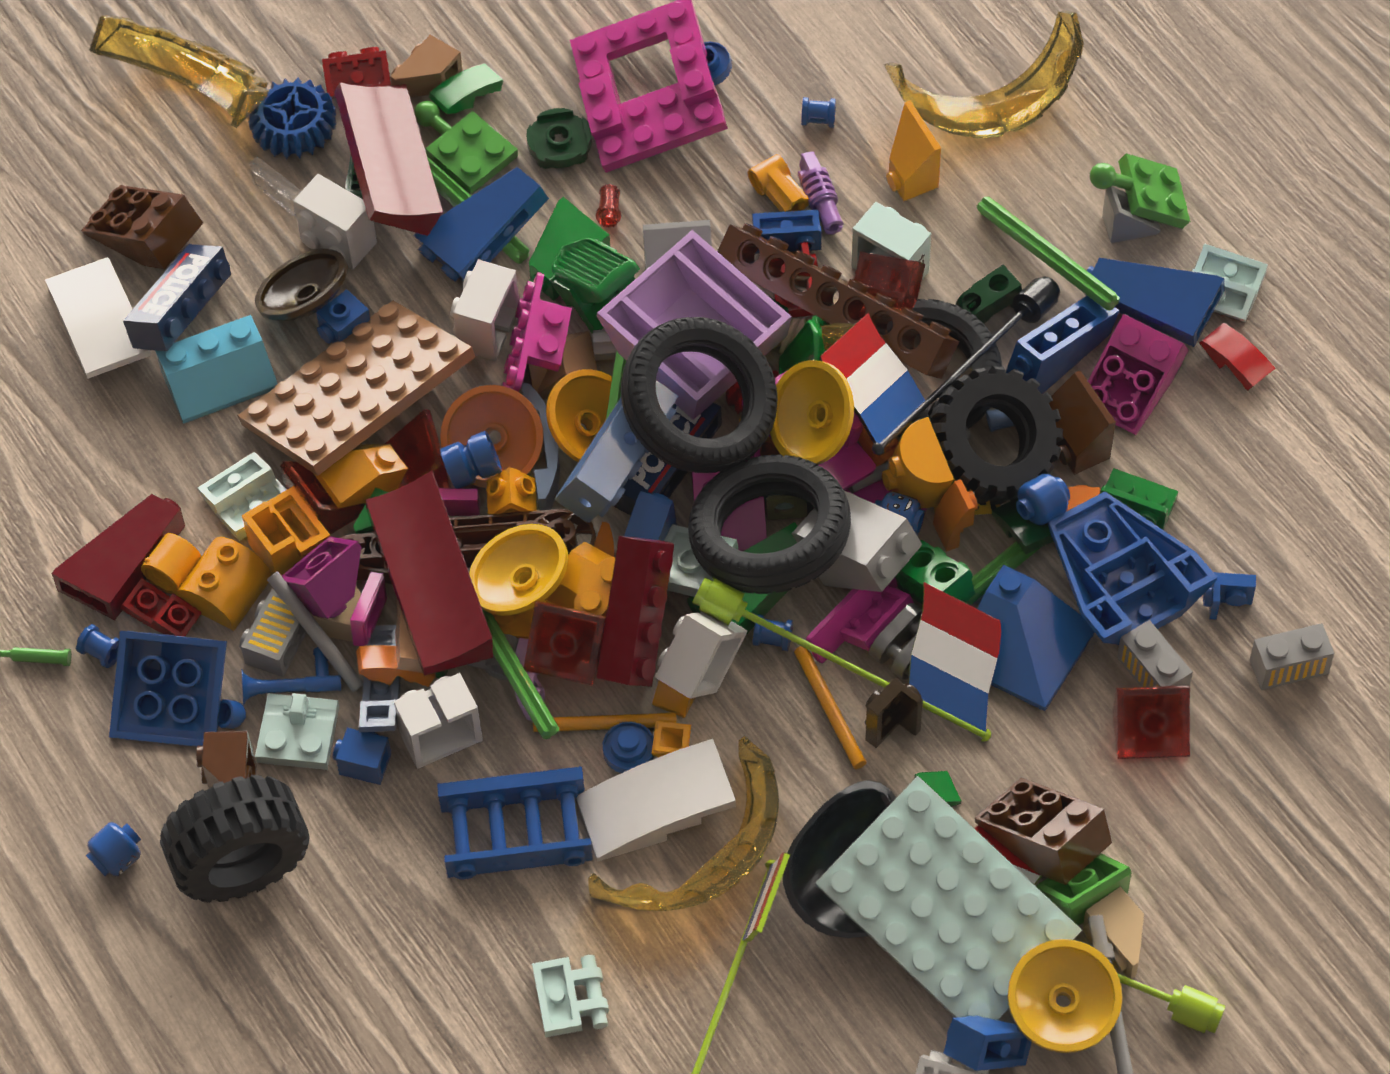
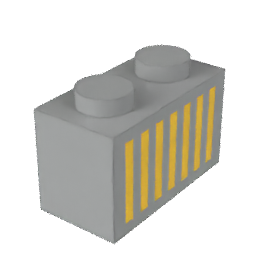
(272, 637)
(1291, 656)
(1152, 658)

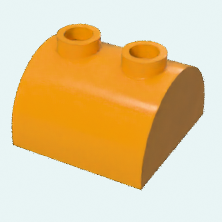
(919, 466)
(225, 582)

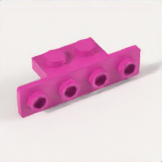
(858, 619)

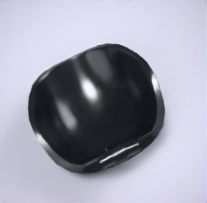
(818, 847)

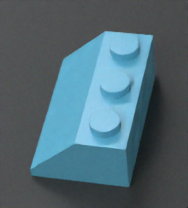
(217, 369)

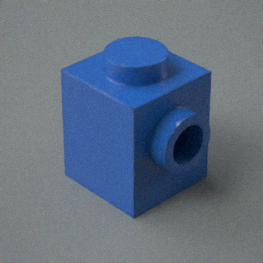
(340, 317)
(362, 755)

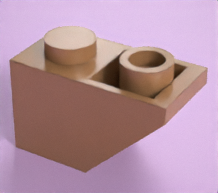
(427, 67)

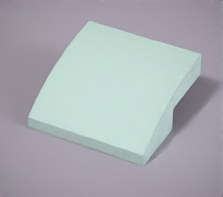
(1241, 279)
(240, 490)

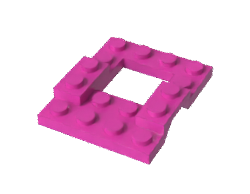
(662, 117)

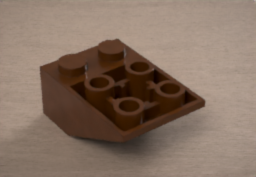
(144, 224)
(1047, 829)

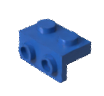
(791, 228)

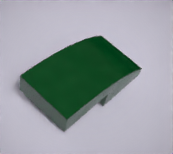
(1027, 534)

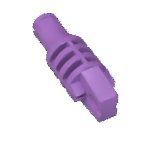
(820, 192)

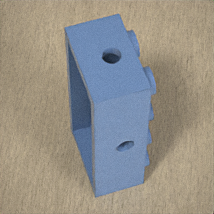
(608, 463)

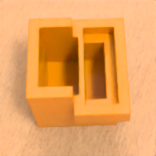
(283, 530)

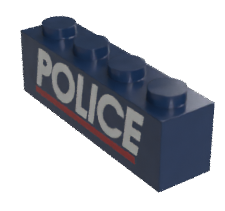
(177, 297)
(660, 477)

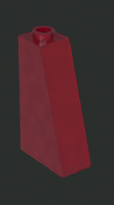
(111, 563)

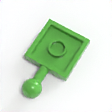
(467, 151)
(1150, 187)

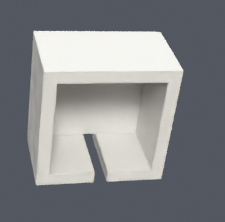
(334, 220)
(486, 304)
(699, 654)
(438, 720)

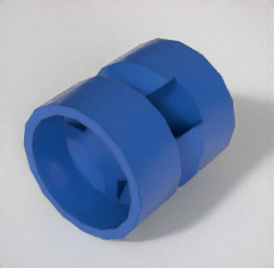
(473, 459)

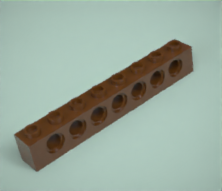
(739, 248)

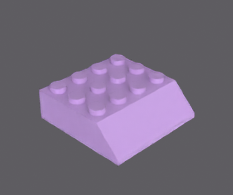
(693, 283)

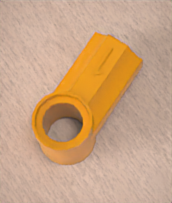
(775, 180)

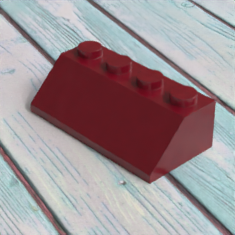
(635, 611)

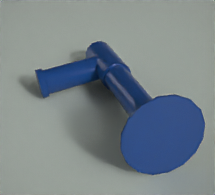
(320, 683)

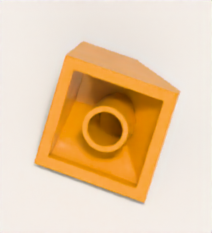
(914, 156)
(360, 471)

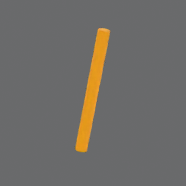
(830, 707)
(604, 722)

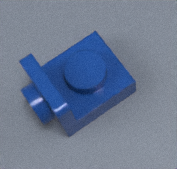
(1229, 589)

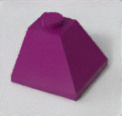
(326, 577)

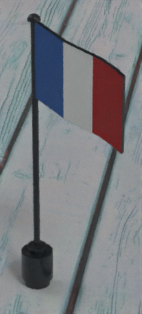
(882, 386)

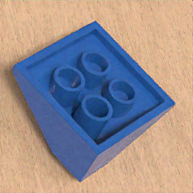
(1038, 637)
(167, 688)

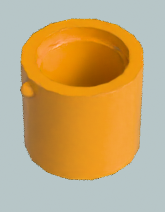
(170, 562)

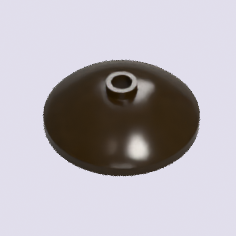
(302, 285)

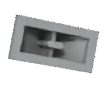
(1120, 222)

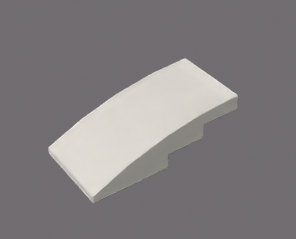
(93, 314)
(655, 800)

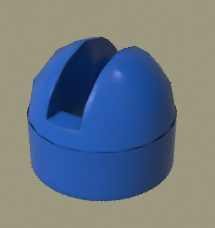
(231, 714)

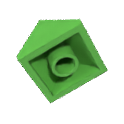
(1087, 887)

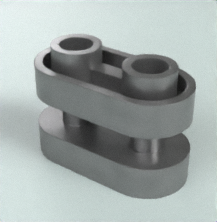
(890, 640)

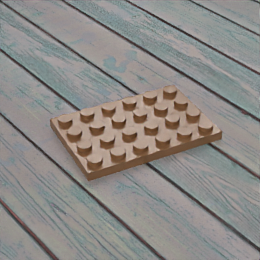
(356, 387)

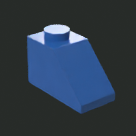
(986, 1043)

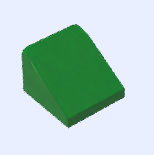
(942, 784)

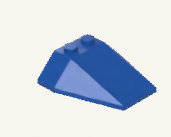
(1125, 567)

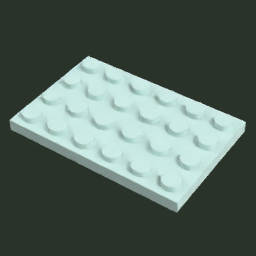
(943, 902)

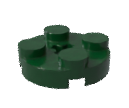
(559, 154)

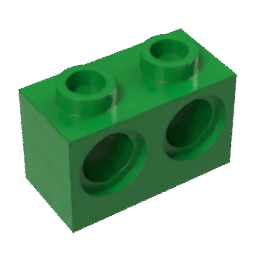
(938, 570)

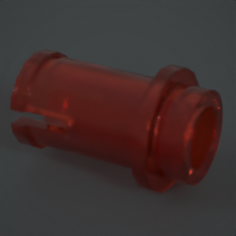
(608, 212)

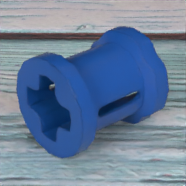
(818, 112)
(766, 636)
(98, 645)

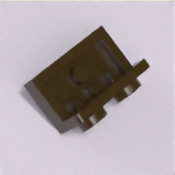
(890, 707)

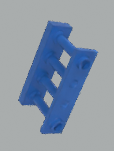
(514, 789)

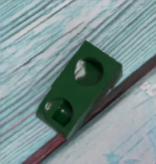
(990, 294)

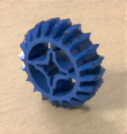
(293, 118)

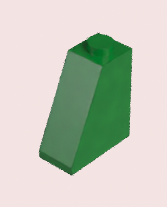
(564, 227)

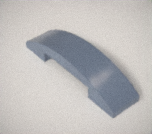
(546, 479)
(378, 698)

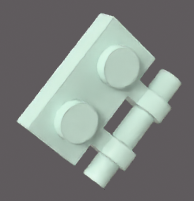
(558, 997)

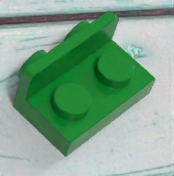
(1143, 496)

